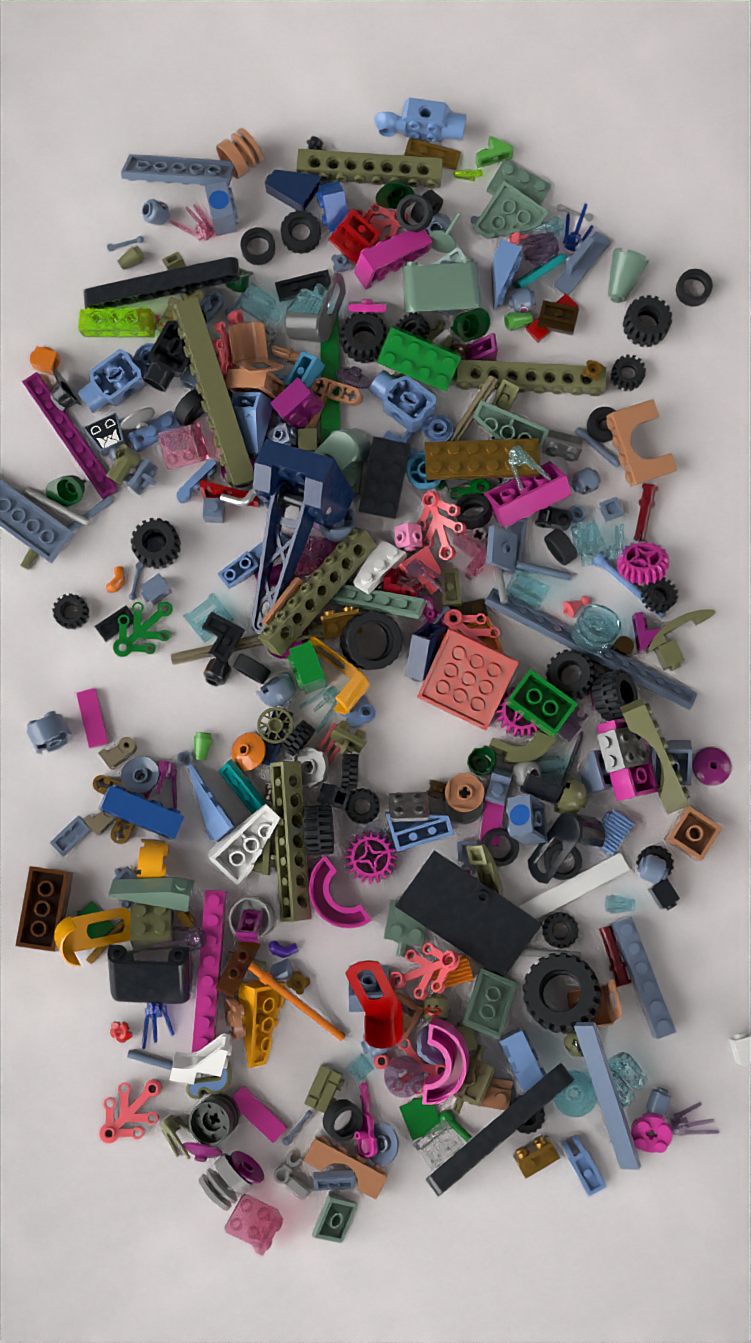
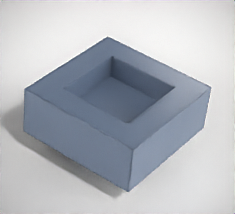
(611, 509)

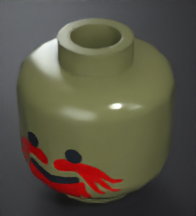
(436, 1007)

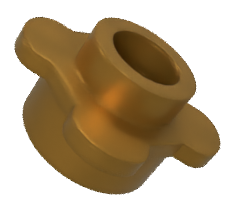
(593, 365)
(304, 981)

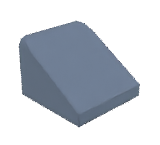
(281, 969)

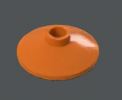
(254, 754)

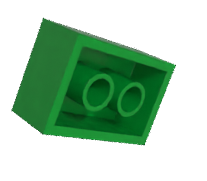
(308, 669)
(541, 703)

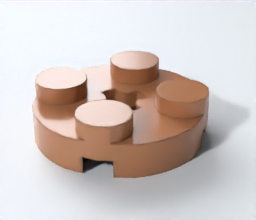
(473, 786)
(233, 1018)

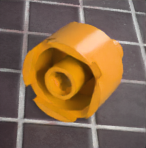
(152, 858)

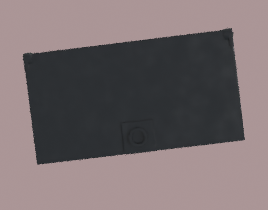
(468, 914)

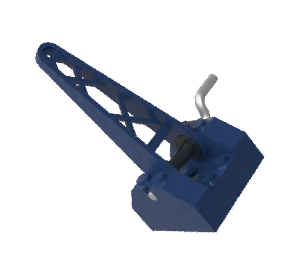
(298, 479)

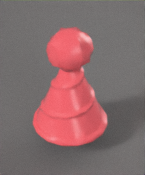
(572, 607)

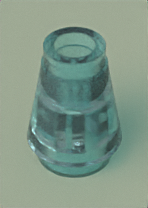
(618, 904)

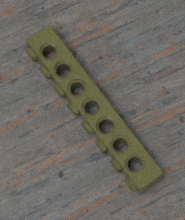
(378, 162)
(536, 370)
(317, 591)
(290, 841)

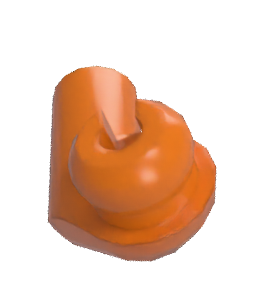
(118, 581)

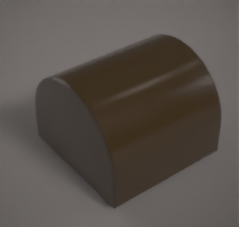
(623, 645)

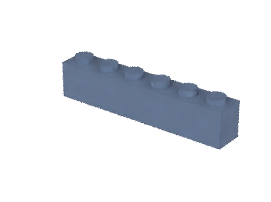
(643, 977)

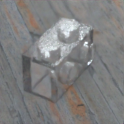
(438, 1144)

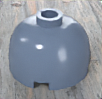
(341, 529)
(278, 691)

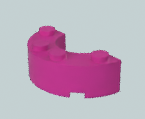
(324, 904)
(456, 1054)

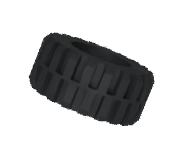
(543, 973)

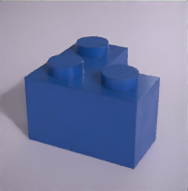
(333, 201)

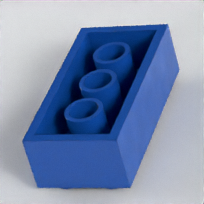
(140, 812)

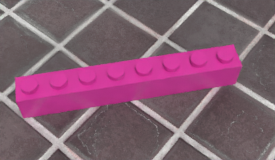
(209, 969)

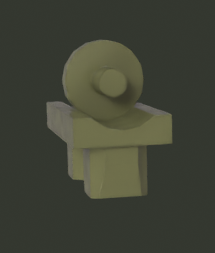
(347, 740)
(264, 866)

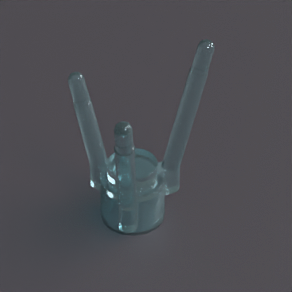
(552, 225)
(519, 457)
(616, 549)
(328, 697)

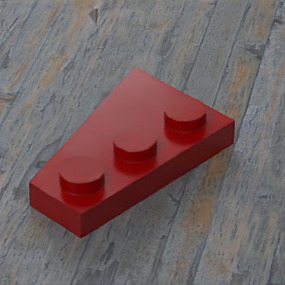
(214, 490)

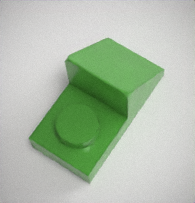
(496, 153)

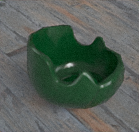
(482, 761)

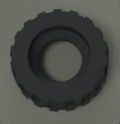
(294, 219)

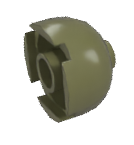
(572, 797)

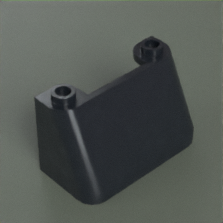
(150, 980)

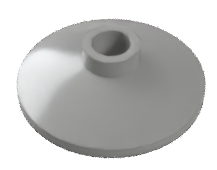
(138, 419)

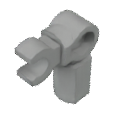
(283, 1173)

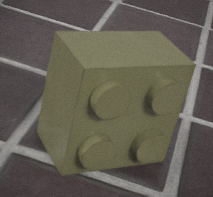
(151, 926)

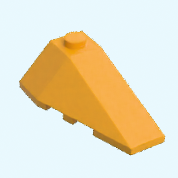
(260, 1014)

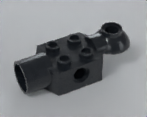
(167, 357)

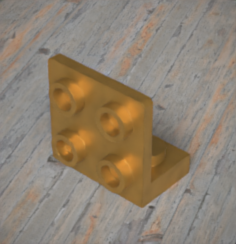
(334, 622)
(536, 1156)

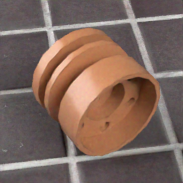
(241, 152)

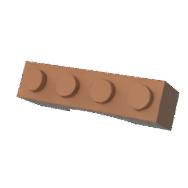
(323, 1153)

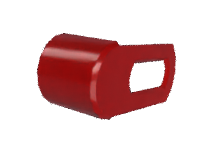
(384, 1015)

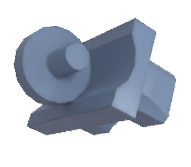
(143, 477)

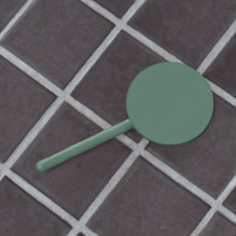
(442, 240)

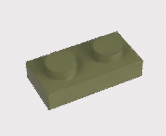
(506, 394)
(452, 593)

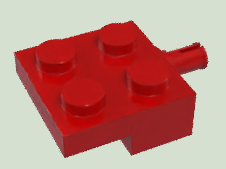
(354, 234)

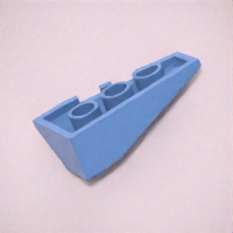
(213, 814)

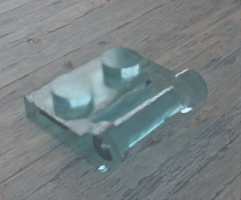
(197, 627)

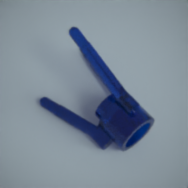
(574, 238)
(154, 1011)

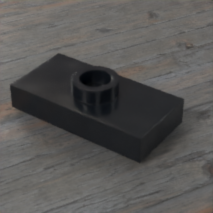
(110, 627)

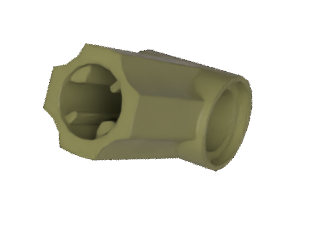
(125, 460)

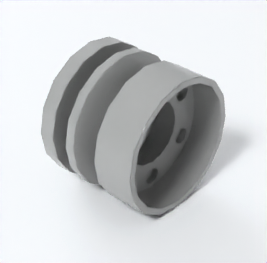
(253, 903)
(221, 1185)

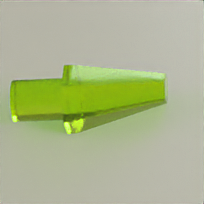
(468, 174)

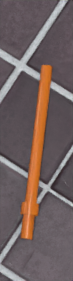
(266, 978)

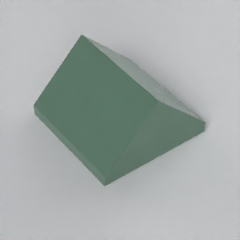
(334, 1218)

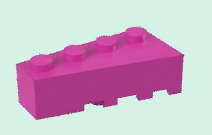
(391, 255)

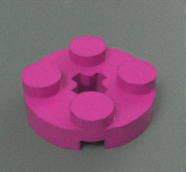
(651, 1143)

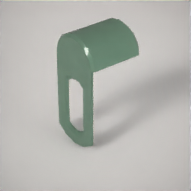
(346, 446)

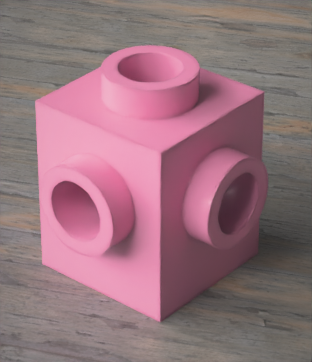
(408, 537)

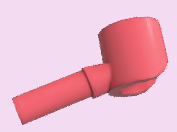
(515, 238)

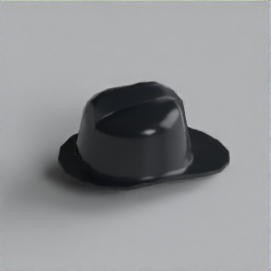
(62, 394)

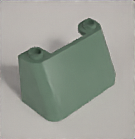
(441, 286)

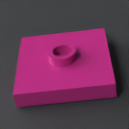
(366, 305)

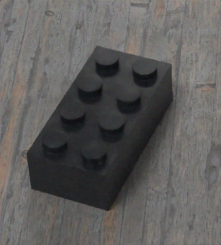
(384, 477)

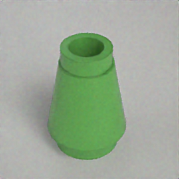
(516, 320)
(202, 744)

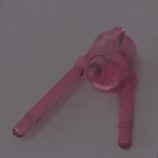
(203, 228)

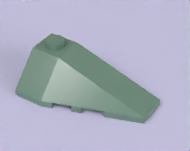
(507, 425)
(161, 892)

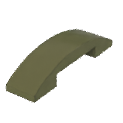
(697, 618)
(485, 865)

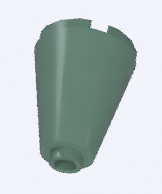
(624, 273)

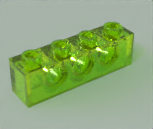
(124, 328)

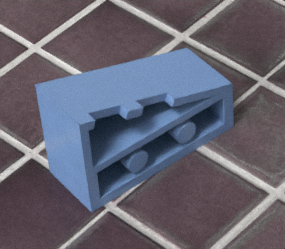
(414, 833)
(521, 1058)

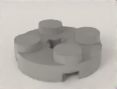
(319, 762)

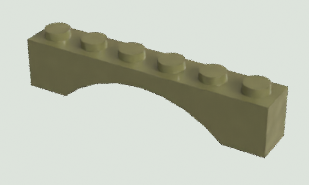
(639, 721)

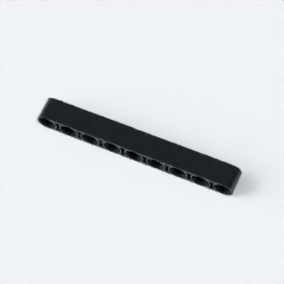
(163, 284)
(500, 1129)

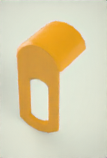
(354, 688)
(73, 937)

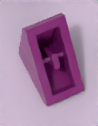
(483, 349)

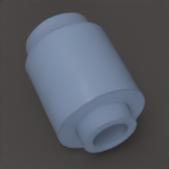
(658, 1101)

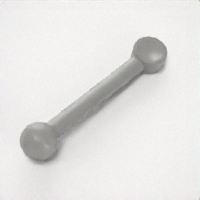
(588, 217)

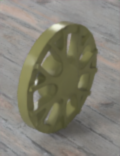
(275, 725)

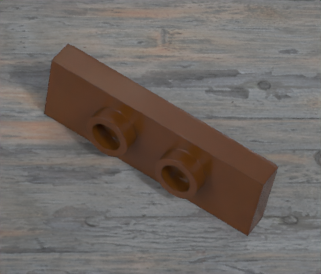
(237, 968)

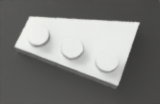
(377, 565)

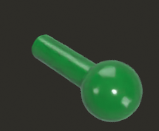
(449, 1116)

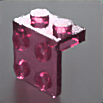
(475, 552)
(314, 555)
(254, 1223)

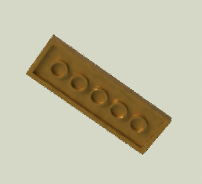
(477, 459)

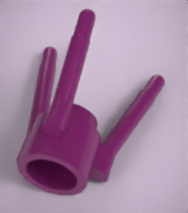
(166, 770)

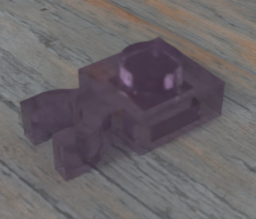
(571, 725)

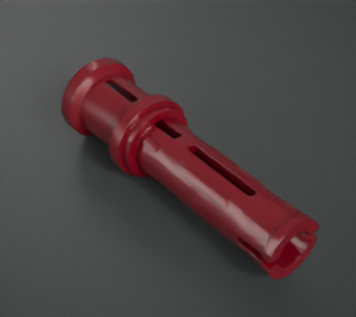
(645, 503)
(616, 964)

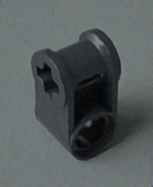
(551, 519)

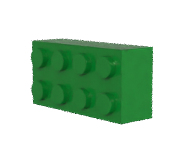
(418, 358)

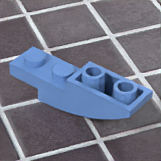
(244, 566)

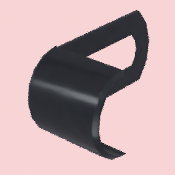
(546, 789)
(569, 830)

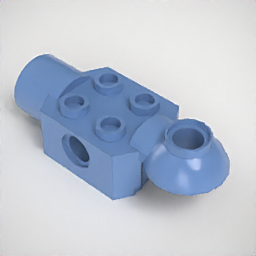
(423, 120)
(116, 378)
(411, 406)

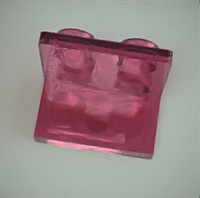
(183, 446)

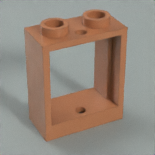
(264, 382)

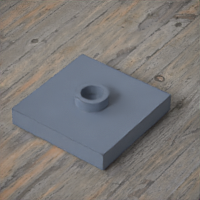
(501, 548)

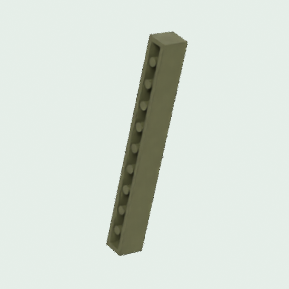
(214, 392)

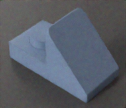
(499, 785)

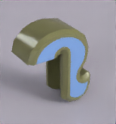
(210, 1084)

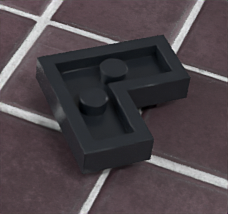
(227, 636)

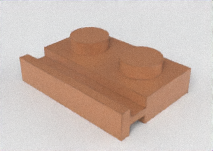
(497, 1094)

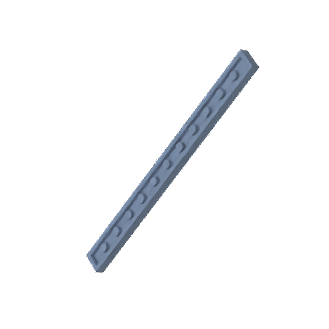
(609, 658)

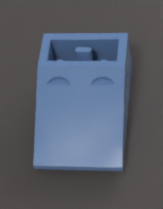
(504, 267)
(253, 417)

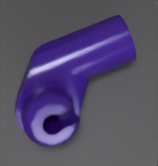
(281, 951)

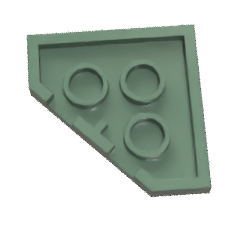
(509, 213)

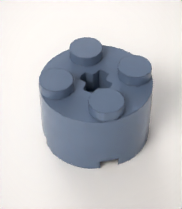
(48, 732)

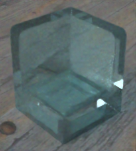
(359, 1067)

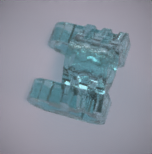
(630, 1072)

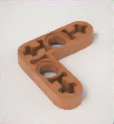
(327, 392)

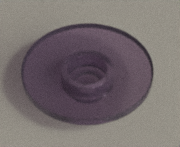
(353, 377)

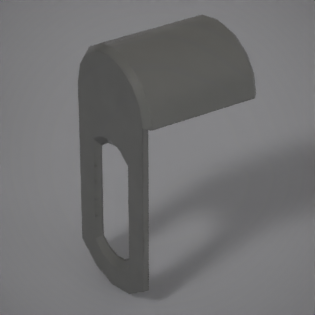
(314, 326)

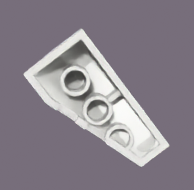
(241, 847)

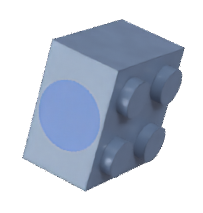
(222, 208)
(527, 819)

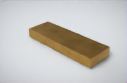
(424, 149)

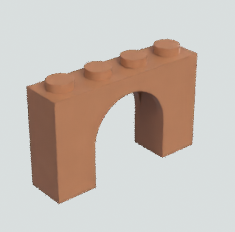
(637, 468)

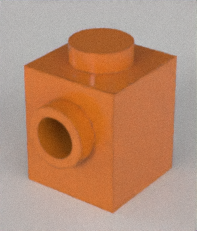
(44, 359)

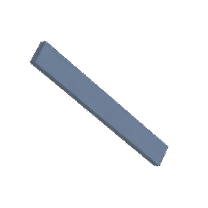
(607, 1095)

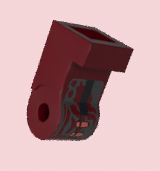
(401, 585)

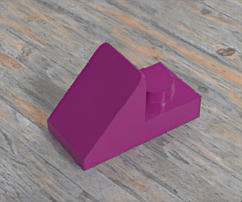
(642, 636)
(249, 926)

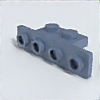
(581, 261)

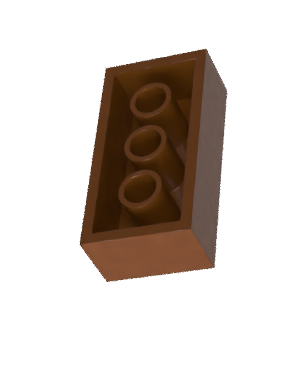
(43, 907)

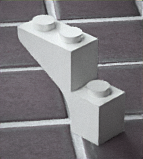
(207, 1060)

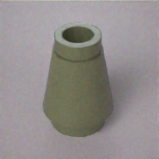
(131, 257)

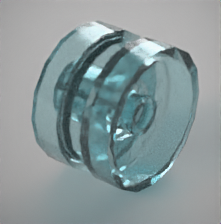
(596, 628)
(583, 1102)

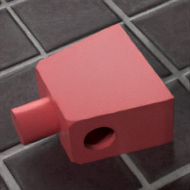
(428, 559)

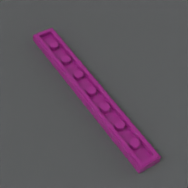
(70, 436)

